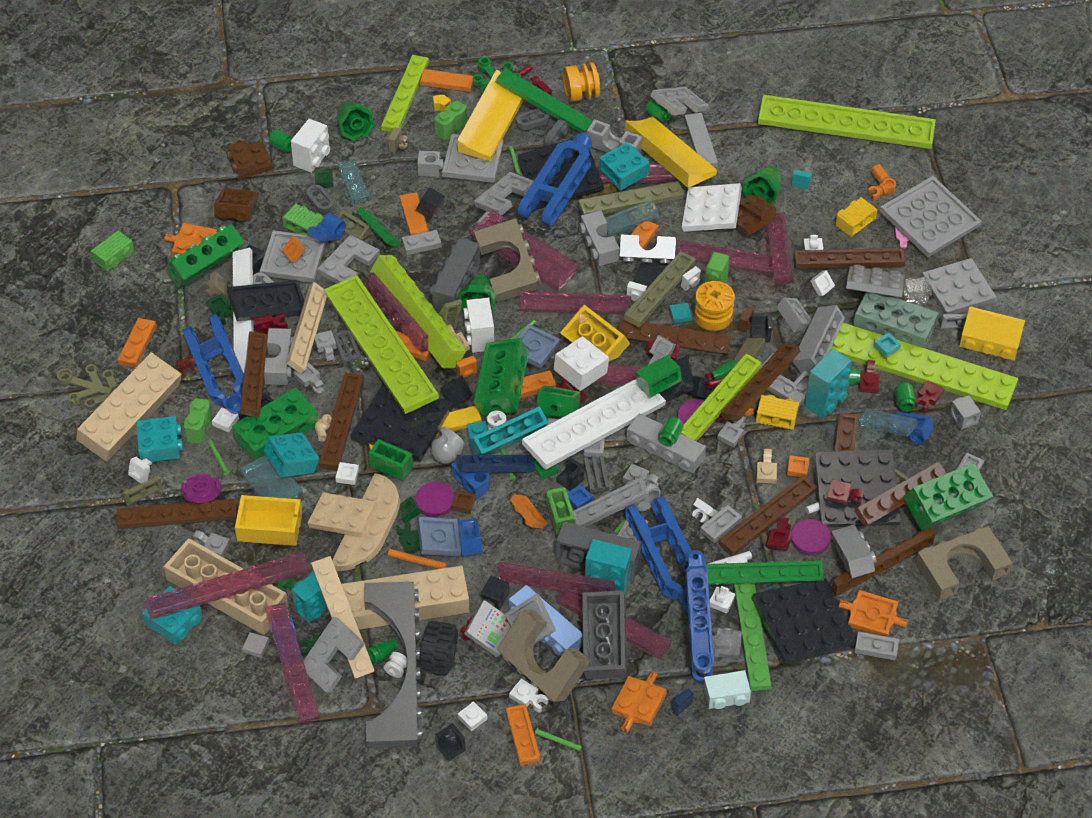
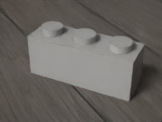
(854, 551)

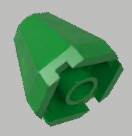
(354, 120)
(763, 183)
(477, 288)

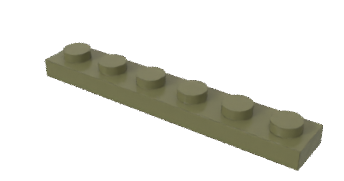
(627, 199)
(659, 289)

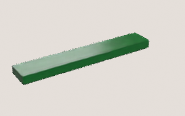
(543, 101)
(764, 572)

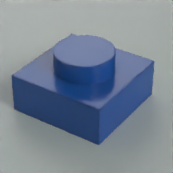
(579, 497)

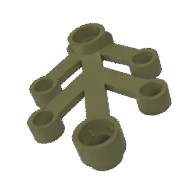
(91, 387)

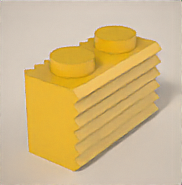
(856, 216)
(777, 411)

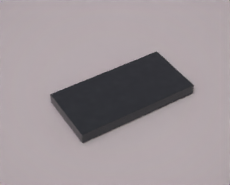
(266, 299)

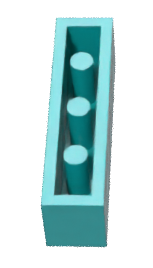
(508, 433)

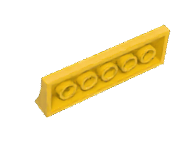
(489, 121)
(671, 152)

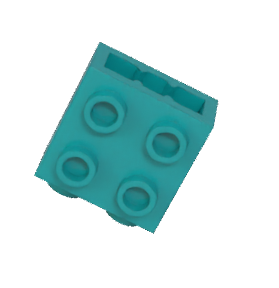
(624, 166)
(159, 439)
(291, 454)
(308, 599)
(175, 625)

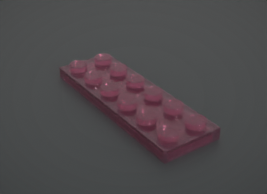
(551, 265)

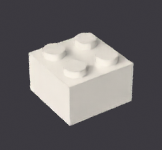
(310, 145)
(478, 324)
(581, 363)

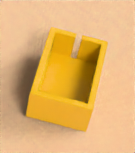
(268, 520)

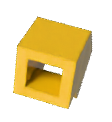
(441, 102)

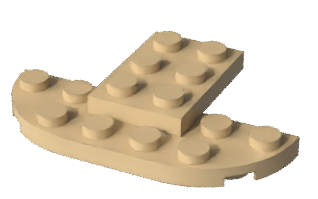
(361, 520)

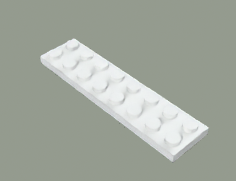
(590, 424)

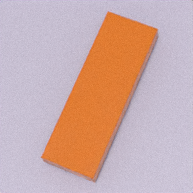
(447, 80)
(415, 220)
(522, 734)

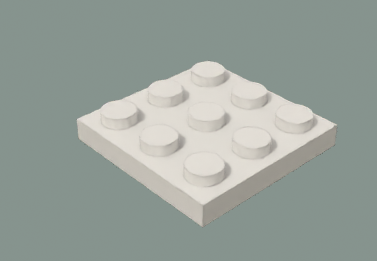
(711, 207)

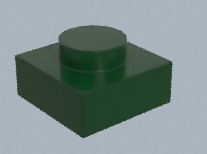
(324, 178)
(408, 509)

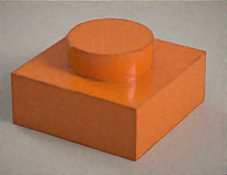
(293, 249)
(466, 366)
(798, 466)

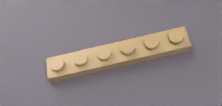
(306, 328)
(339, 607)

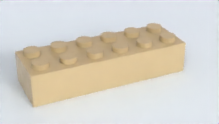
(131, 401)
(197, 564)
(440, 594)

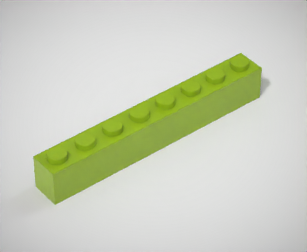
(441, 340)

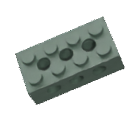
(895, 316)

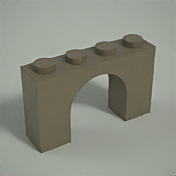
(509, 236)
(978, 544)
(518, 650)

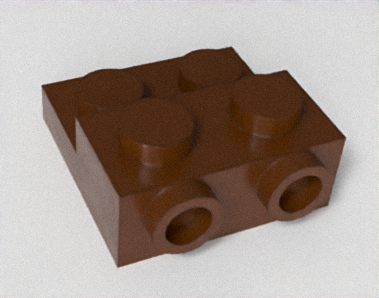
(249, 159)
(235, 204)
(754, 214)

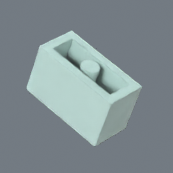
(727, 690)

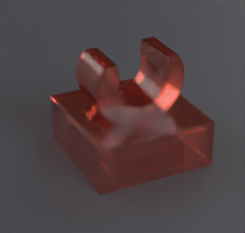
(185, 364)

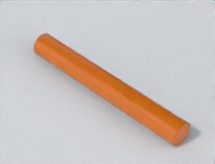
(416, 559)

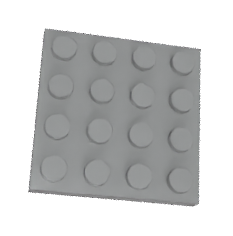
(930, 216)

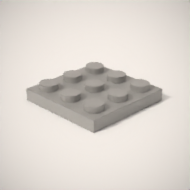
(469, 167)
(279, 266)
(875, 281)
(959, 287)

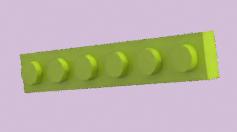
(405, 93)
(721, 397)

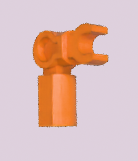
(886, 186)

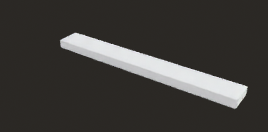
(242, 276)

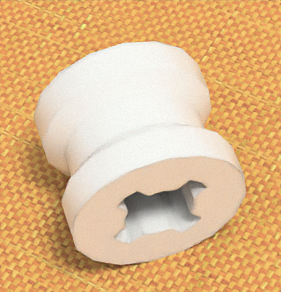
(494, 416)
(396, 664)

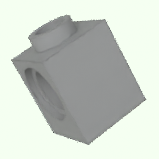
(429, 163)
(965, 412)

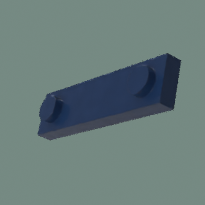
(495, 463)

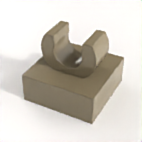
(397, 140)
(216, 284)

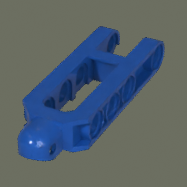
(558, 196)
(210, 349)
(669, 531)
(699, 629)

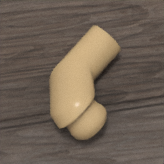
(322, 426)

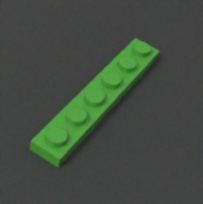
(752, 638)

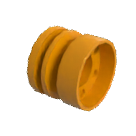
(584, 81)
(714, 305)

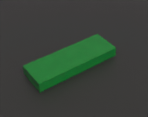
(378, 227)

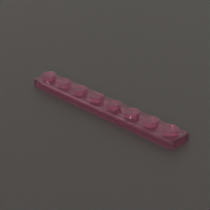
(226, 585)

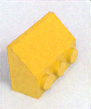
(596, 331)
(992, 333)

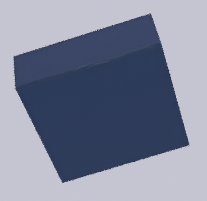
(682, 701)

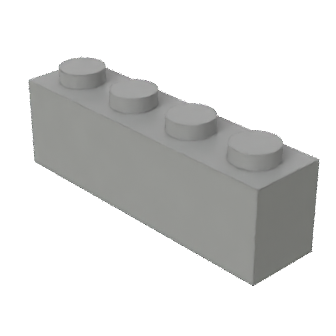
(819, 337)
(684, 453)

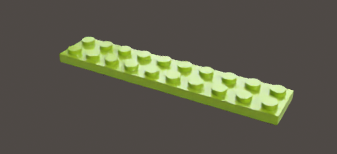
(847, 121)
(381, 344)
(926, 365)

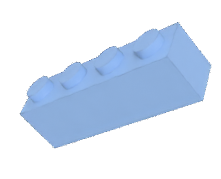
(566, 634)

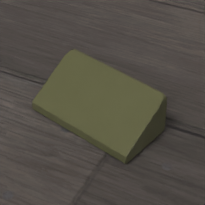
(355, 226)
(752, 347)
(142, 491)

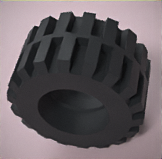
(438, 647)

